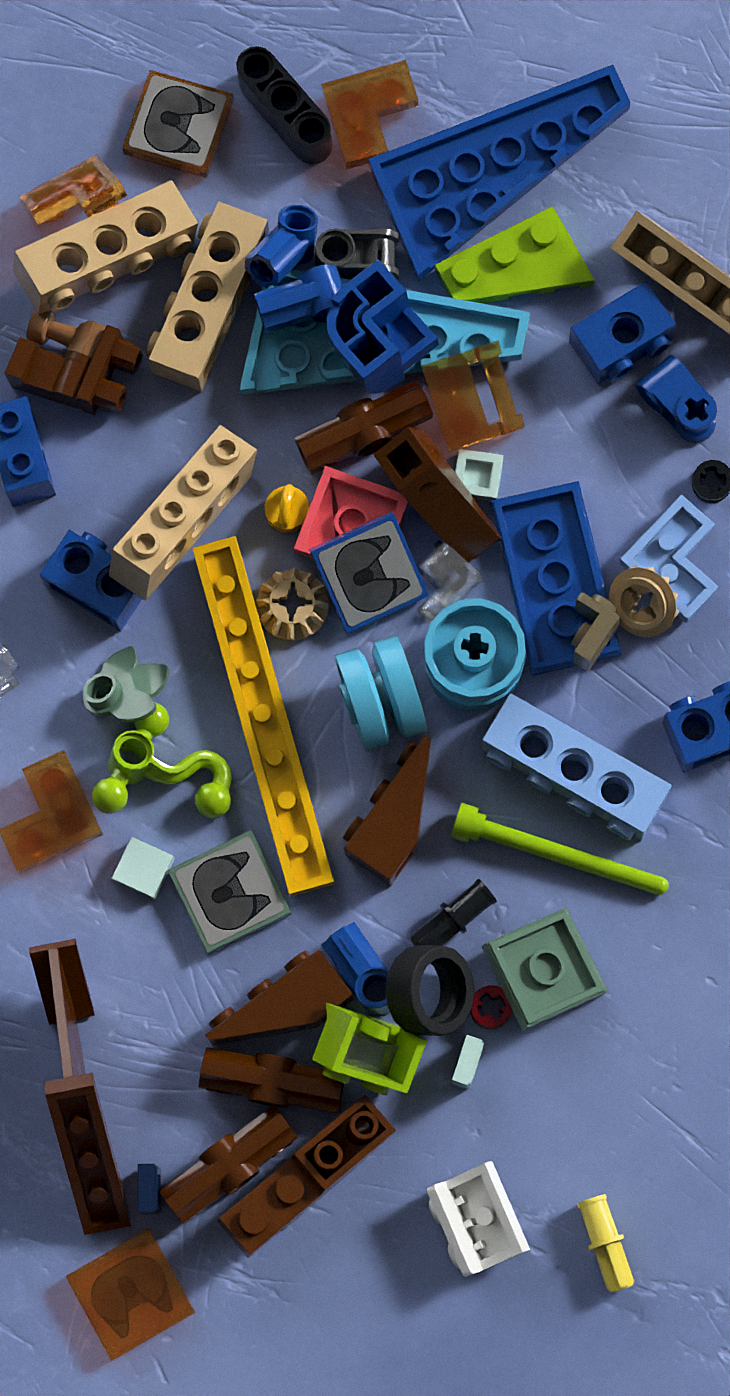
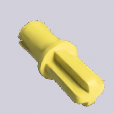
(606, 1243)

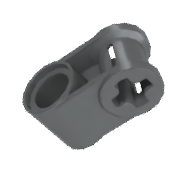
(360, 249)

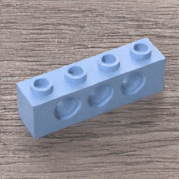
(522, 721)

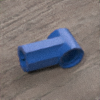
(284, 247)
(300, 299)
(357, 964)

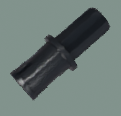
(454, 916)

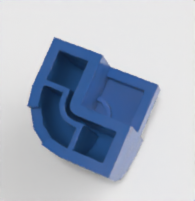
(377, 329)

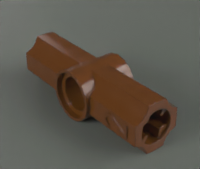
(363, 427)
(269, 1080)
(228, 1164)

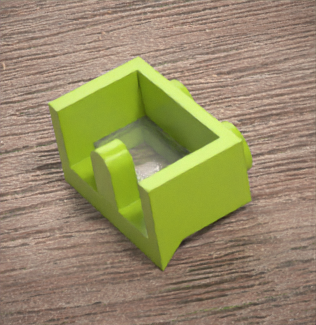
(368, 1050)

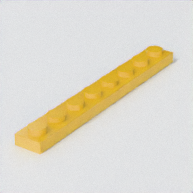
(263, 717)

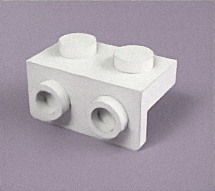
(477, 1219)

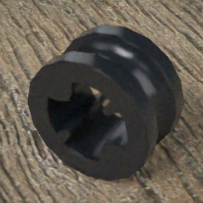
(702, 491)

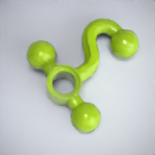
(111, 793)

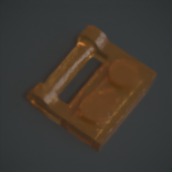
(458, 400)

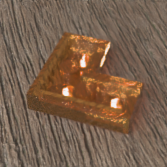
(357, 104)
(86, 184)
(63, 816)

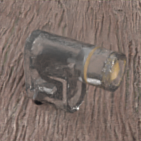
(449, 575)

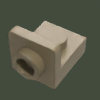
(593, 638)

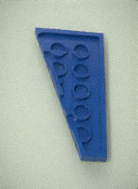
(471, 173)

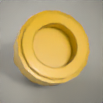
(286, 509)

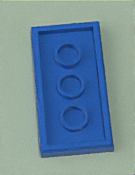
(548, 565)

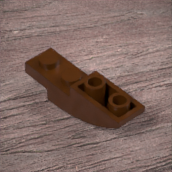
(306, 1176)

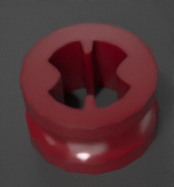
(488, 1022)

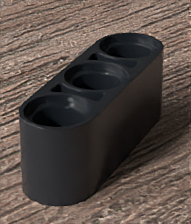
(281, 86)

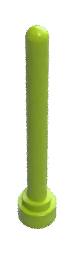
(473, 826)

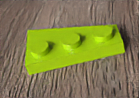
(516, 261)

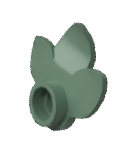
(125, 687)

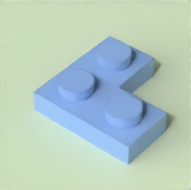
(667, 549)

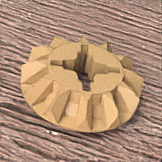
(626, 593)
(307, 618)

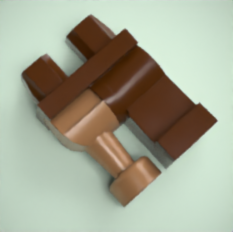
(84, 372)

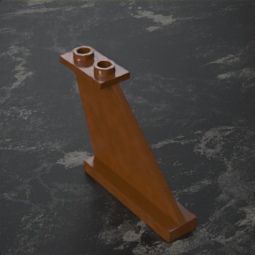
(74, 1098)

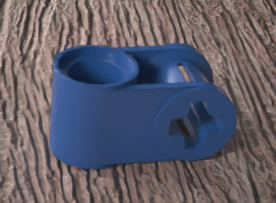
(674, 394)

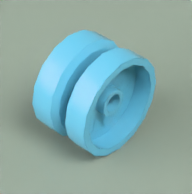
(481, 628)
(382, 693)

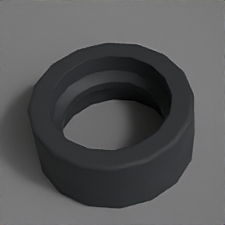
(404, 987)

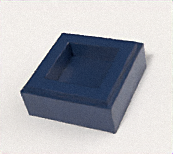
(148, 1189)

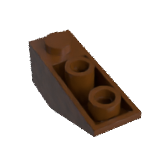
(437, 492)
(391, 830)
(287, 1005)

